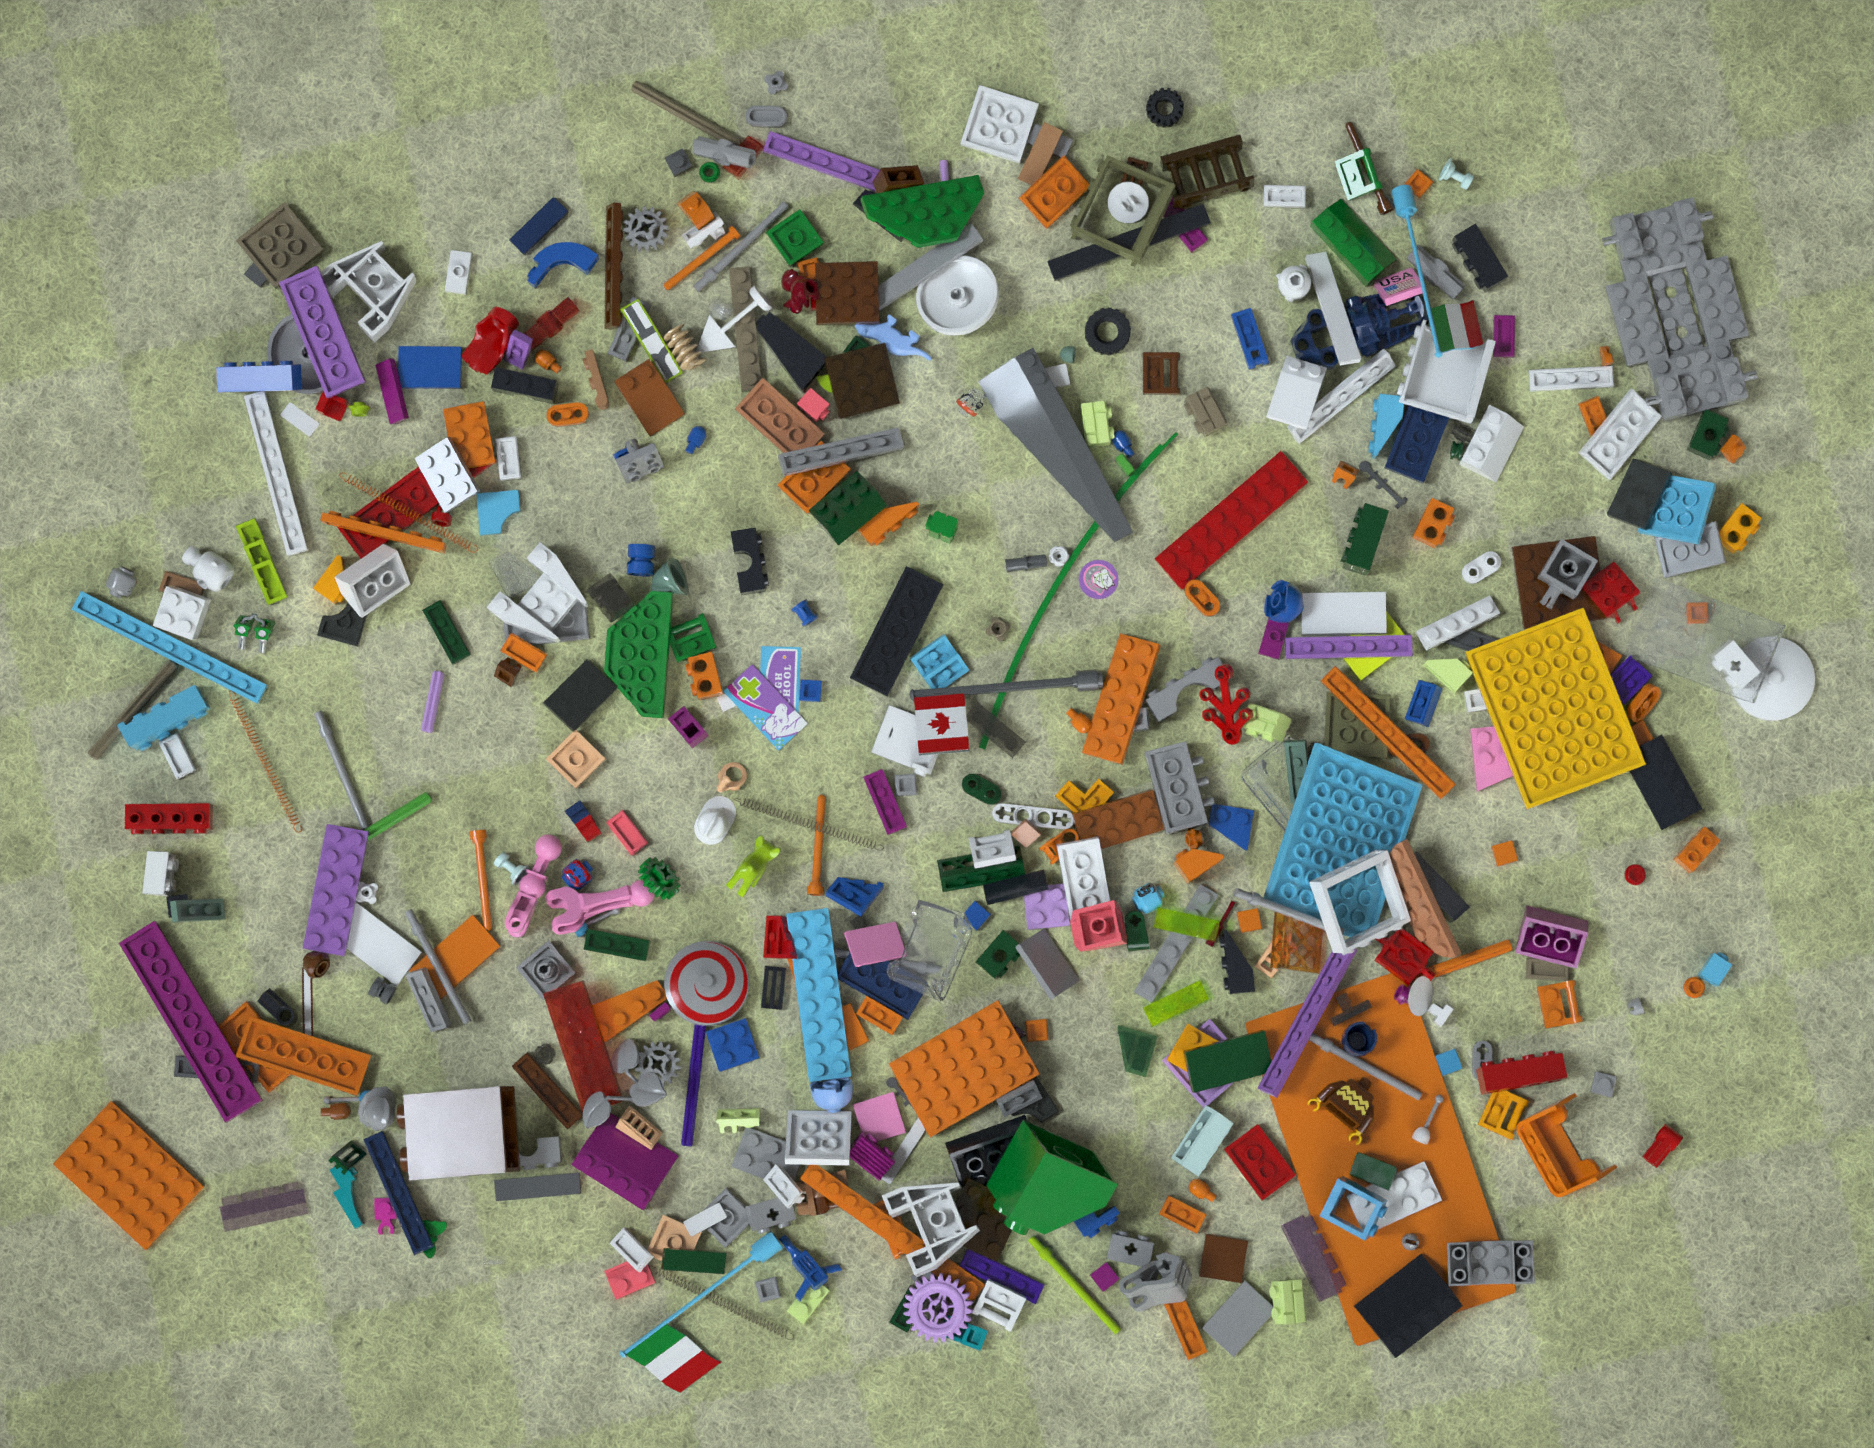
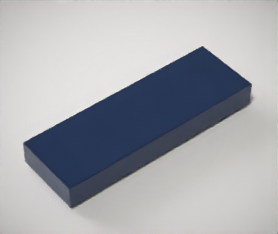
(538, 226)

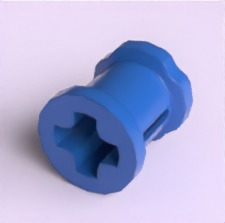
(804, 613)

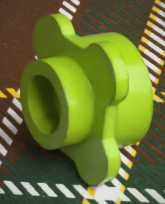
(359, 409)

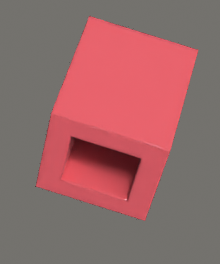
(814, 405)

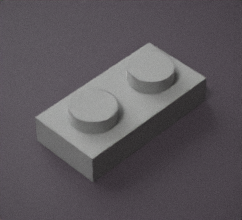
(1019, 1098)

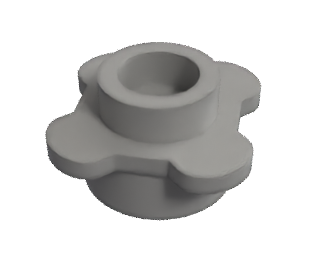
(773, 88)

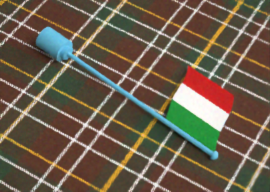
(1451, 324)
(671, 1353)

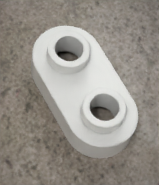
(1481, 567)

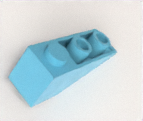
(1388, 415)

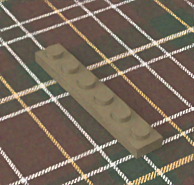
(745, 328)

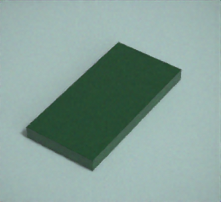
(1227, 1061)

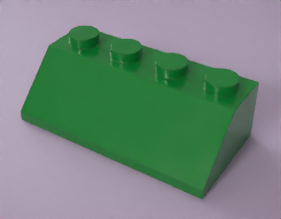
(1352, 242)

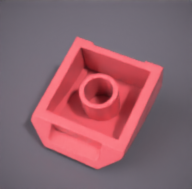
(1098, 926)

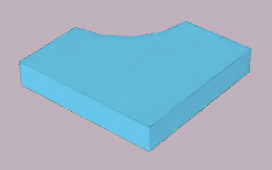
(495, 509)

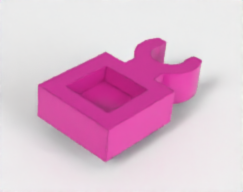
(384, 1212)

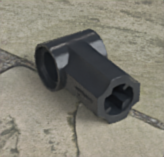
(277, 1006)

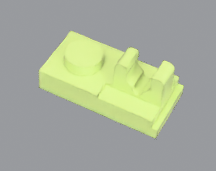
(740, 1117)

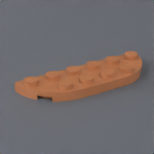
(1421, 904)

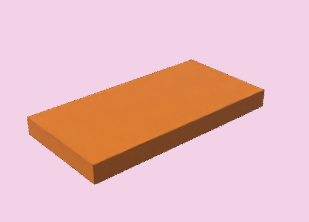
(460, 953)
(233, 1029)

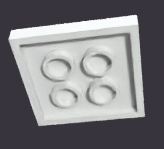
(999, 124)
(818, 1137)

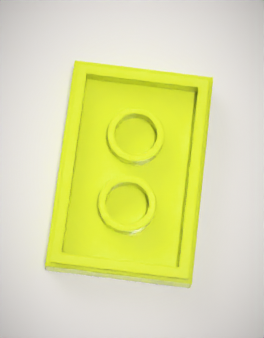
(1364, 666)

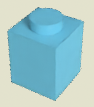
(1715, 968)

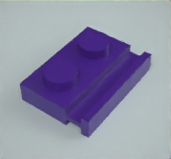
(1629, 679)

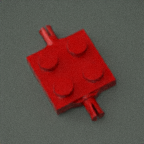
(1404, 956)

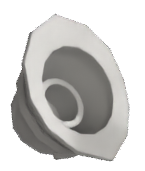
(377, 1108)

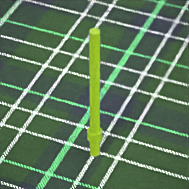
(1046, 1254)

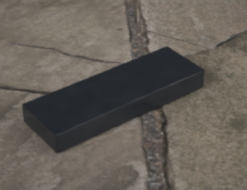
(1015, 887)

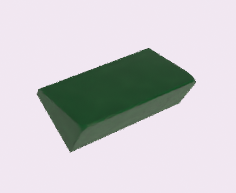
(1373, 1171)

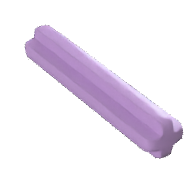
(432, 701)

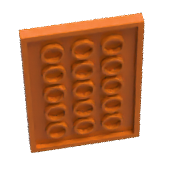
(964, 1068)
(128, 1175)

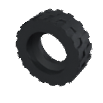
(1115, 317)

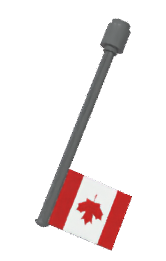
(942, 711)

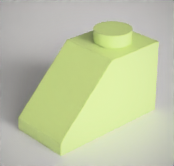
(1449, 671)

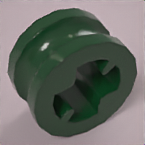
(1456, 450)

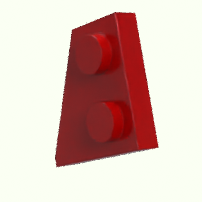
(778, 939)

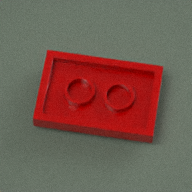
(1259, 1162)

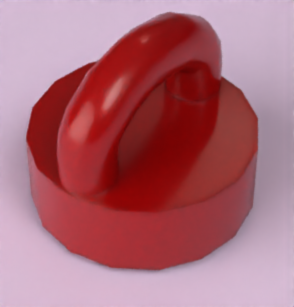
(441, 518)

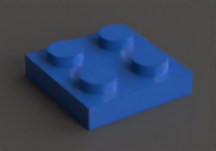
(732, 1045)

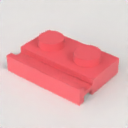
(626, 1280)

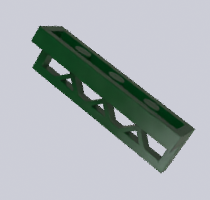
(967, 877)

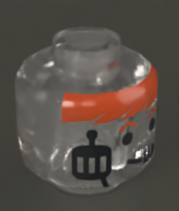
(971, 402)

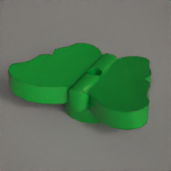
(434, 1229)

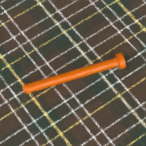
(702, 258)

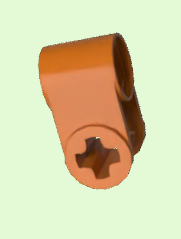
(1052, 843)

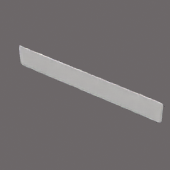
(904, 1150)

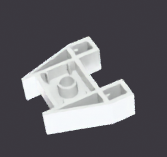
(374, 283)
(546, 600)
(936, 1220)

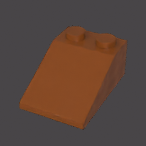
(649, 397)

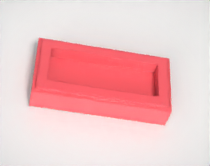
(627, 832)

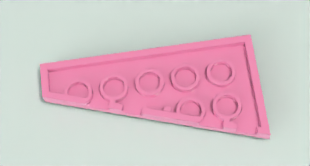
(1488, 758)

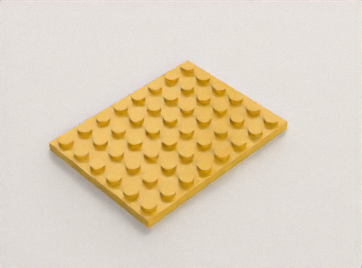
(1555, 708)

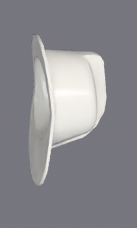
(715, 820)

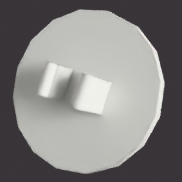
(1128, 202)

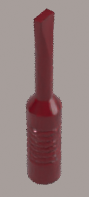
(1221, 923)

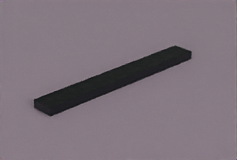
(1095, 255)

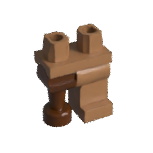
(817, 1203)

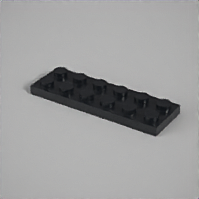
(896, 631)

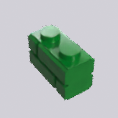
(942, 526)

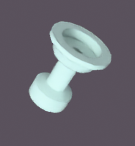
(1449, 171)
(516, 872)

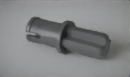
(1026, 563)

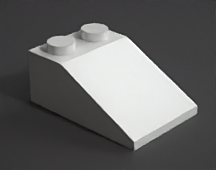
(1296, 392)

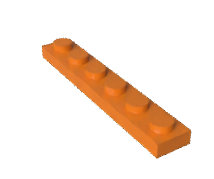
(393, 533)

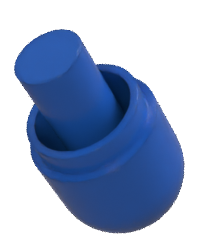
(695, 438)
(1122, 443)

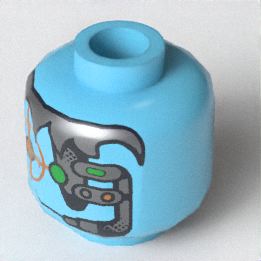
(1148, 898)

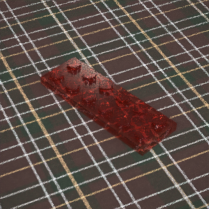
(582, 1042)

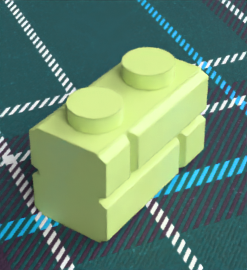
(1096, 424)
(1267, 723)
(1287, 1301)

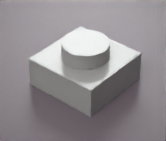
(1603, 1084)

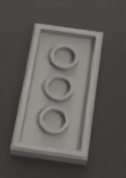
(571, 628)

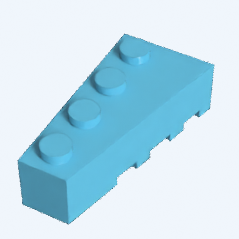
(164, 718)

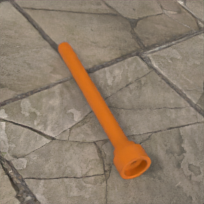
(478, 838)
(815, 887)

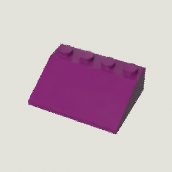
(624, 1163)

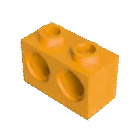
(1734, 525)

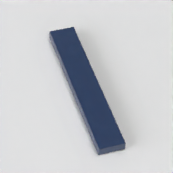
(398, 1193)

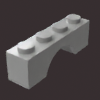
(1163, 702)

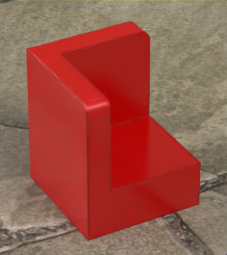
(332, 407)

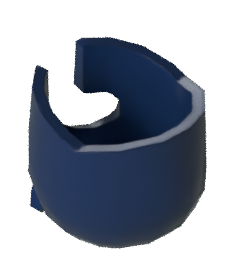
(1359, 1039)

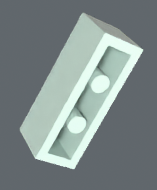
(1202, 1140)

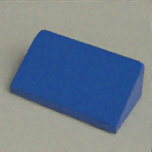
(1423, 703)

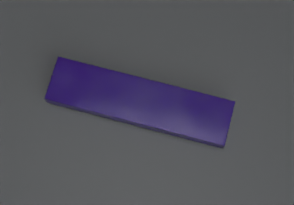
(1001, 1274)

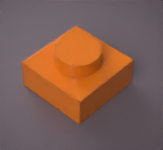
(1733, 449)

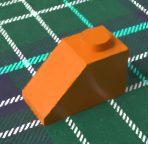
(696, 210)

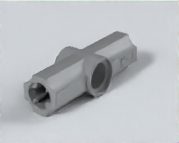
(724, 152)
(1437, 273)

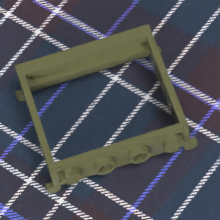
(1151, 224)

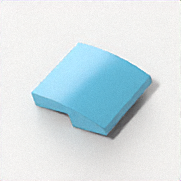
(939, 663)

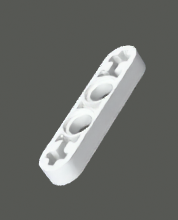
(1033, 814)

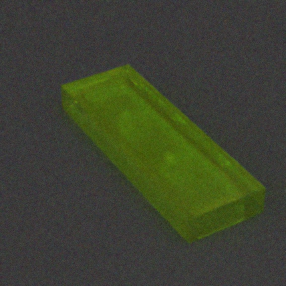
(1186, 924)
(1175, 1003)

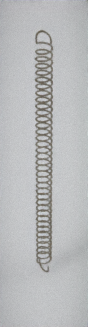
(814, 827)
(728, 1303)

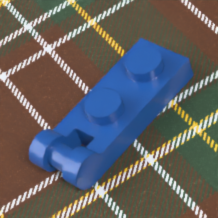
(1249, 338)

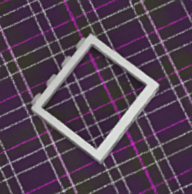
(1392, 891)

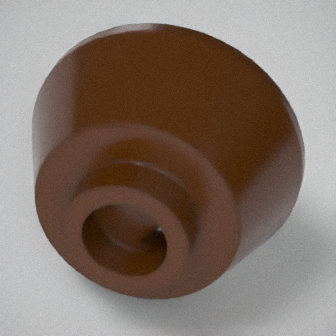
(316, 964)

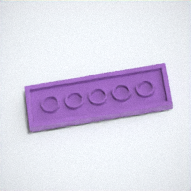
(322, 332)
(336, 890)

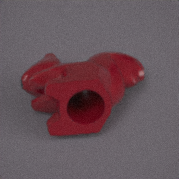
(801, 290)

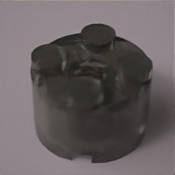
(610, 597)

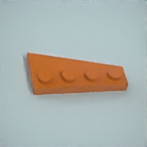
(625, 1009)

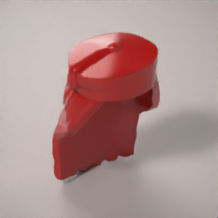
(490, 340)

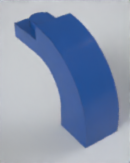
(558, 254)

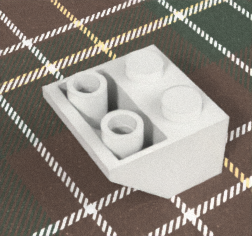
(160, 873)

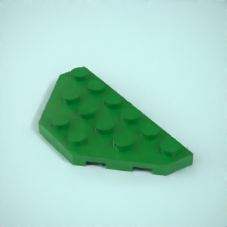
(926, 212)
(640, 653)

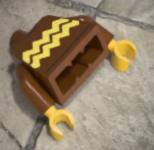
(1349, 1103)

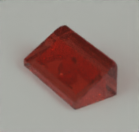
(750, 143)

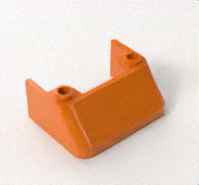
(1554, 1152)

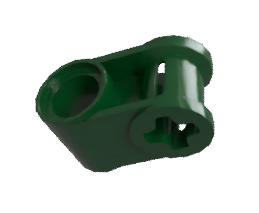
(1136, 935)

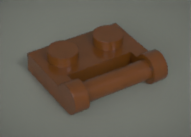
(1154, 373)

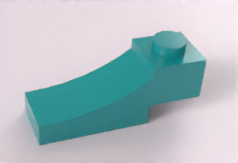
(346, 1196)

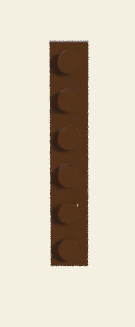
(613, 258)

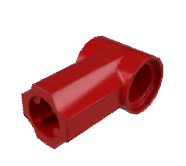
(1665, 1141)

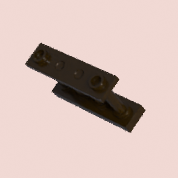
(1212, 152)

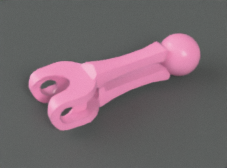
(585, 905)

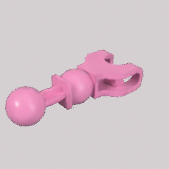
(532, 886)

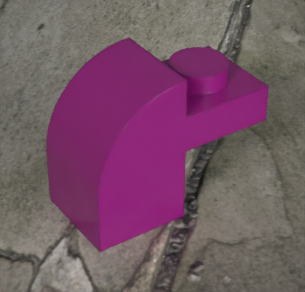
(688, 727)

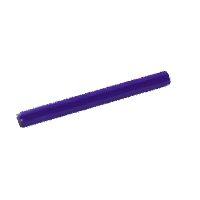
(693, 1085)

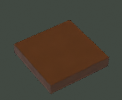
(1223, 1258)

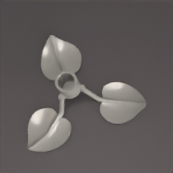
(643, 1093)

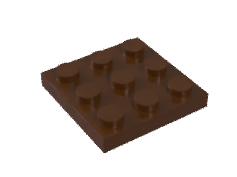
(847, 293)

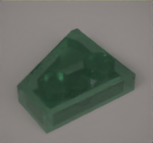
(1136, 1050)

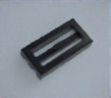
(773, 987)

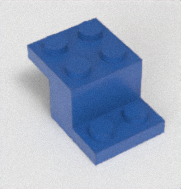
(1090, 1224)

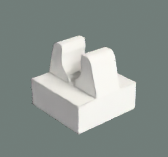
(1440, 1013)

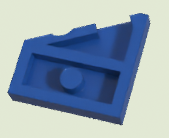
(1232, 823)
(854, 894)

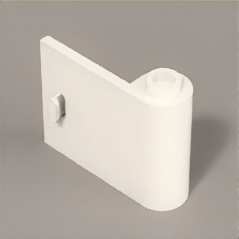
(902, 743)

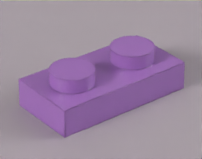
(518, 349)

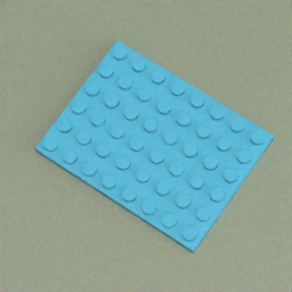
(1337, 817)

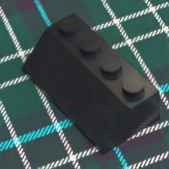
(1664, 784)

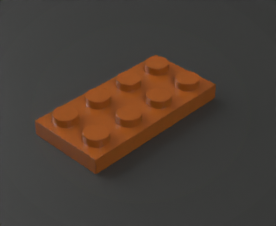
(1120, 819)

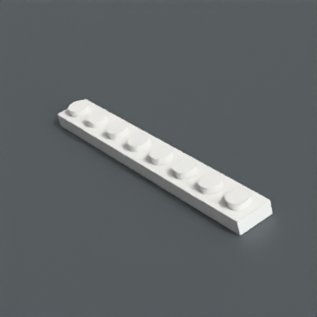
(276, 473)

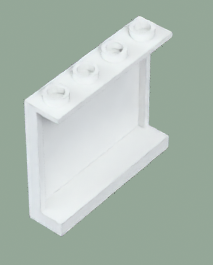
(1446, 383)

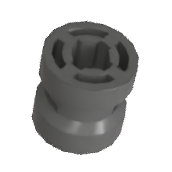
(382, 990)

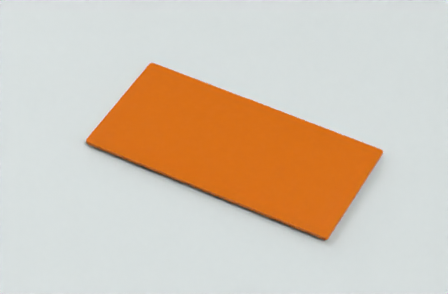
(1323, 1152)

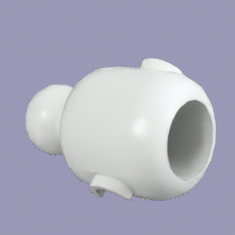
(1294, 282)
(209, 569)

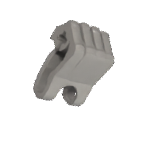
(1169, 1289)

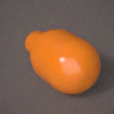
(547, 361)
(1079, 721)
(1201, 1190)

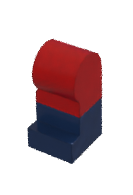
(583, 821)

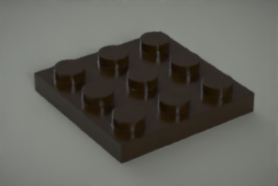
(861, 380)
(976, 1208)

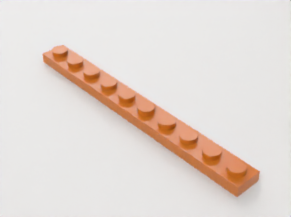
(883, 1224)

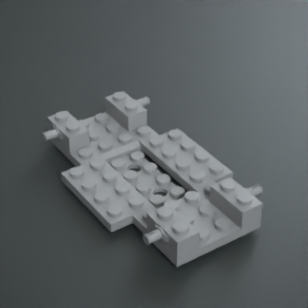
(1659, 247)

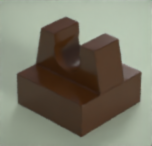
(506, 672)

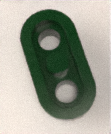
(981, 789)

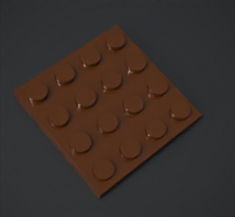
(1528, 564)

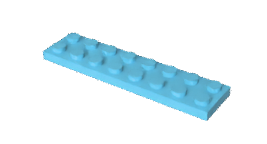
(819, 995)

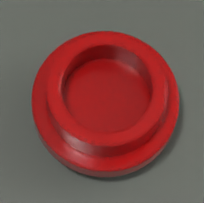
(1634, 874)

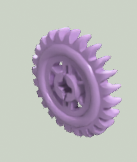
(944, 1288)

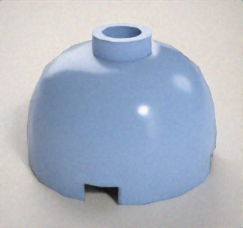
(832, 1094)

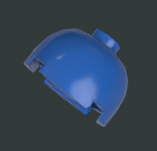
(1284, 602)

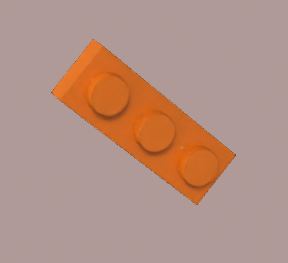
(1186, 1329)

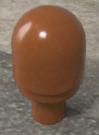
(337, 1111)

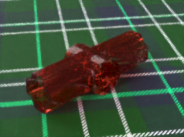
(551, 322)

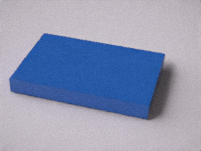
(430, 367)

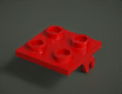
(1611, 590)

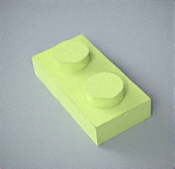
(808, 1304)

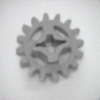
(653, 226)
(665, 1058)

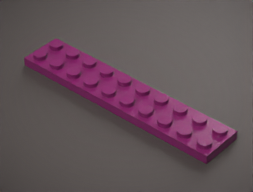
(190, 1021)

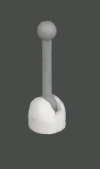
(1422, 1133)

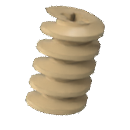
(683, 349)

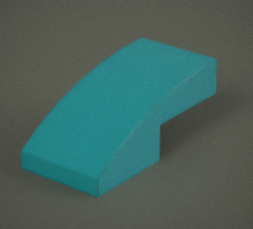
(971, 1337)

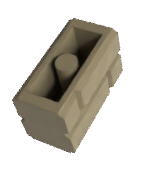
(1205, 412)

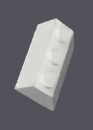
(1491, 444)
(373, 580)

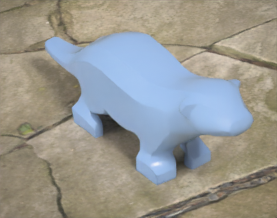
(895, 342)

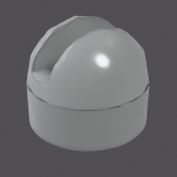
(1638, 1008)
(1410, 1236)

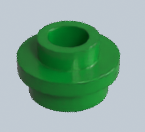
(706, 166)

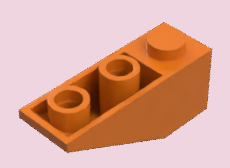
(887, 520)

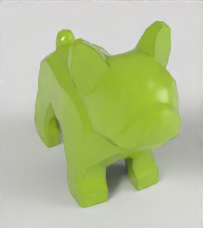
(754, 865)

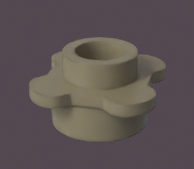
(995, 622)

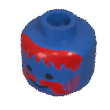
(577, 874)

